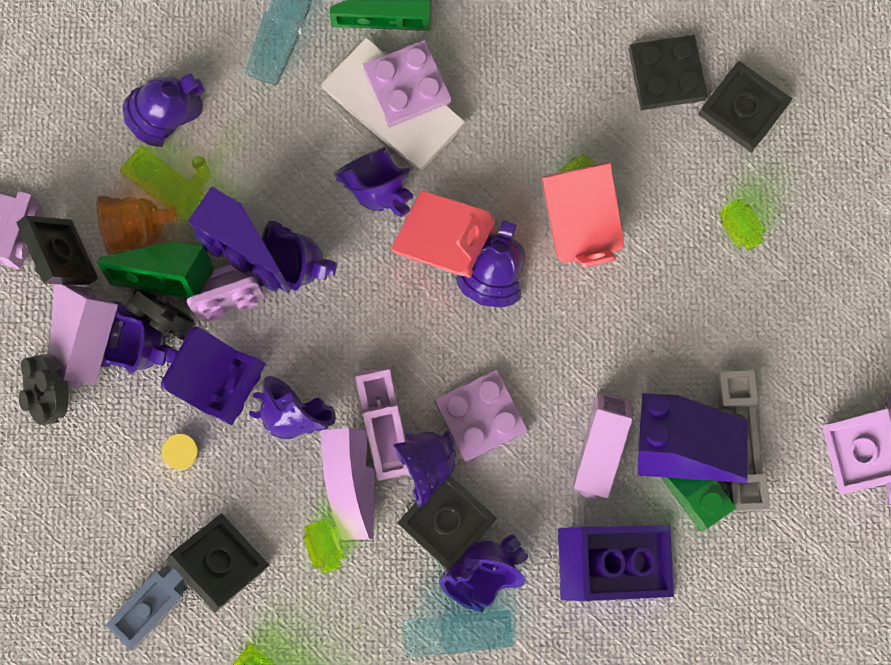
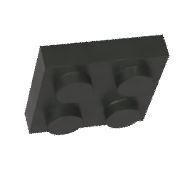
(667, 72)
(745, 106)
(56, 250)
(447, 522)
(217, 562)

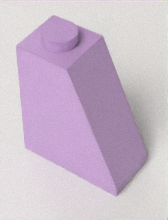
(80, 332)
(603, 445)

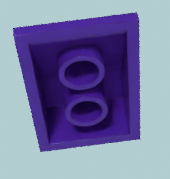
(691, 440)
(615, 562)

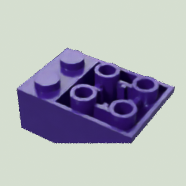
(227, 230)

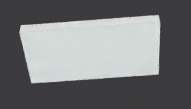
(414, 140)

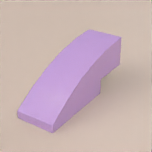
(381, 420)
(349, 482)

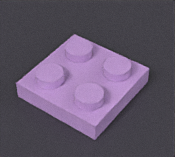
(406, 83)
(481, 416)
(860, 451)

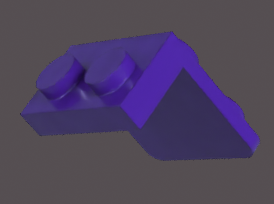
(212, 376)

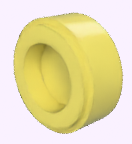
(180, 451)

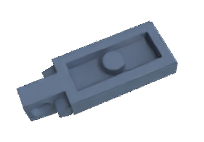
(147, 607)

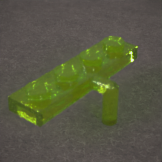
(165, 183)

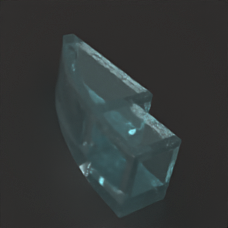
(276, 39)
(457, 633)

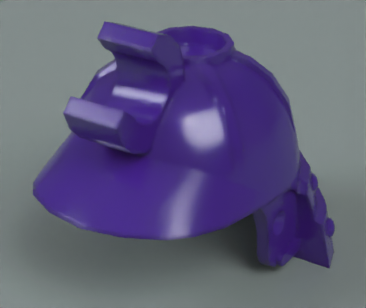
(161, 107)
(377, 182)
(296, 256)
(496, 270)
(135, 343)
(286, 414)
(428, 460)
(484, 572)

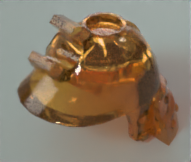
(130, 222)

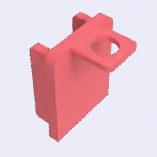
(584, 214)
(444, 233)

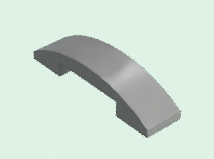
(739, 397)

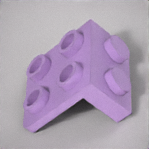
(12, 210)
(224, 292)

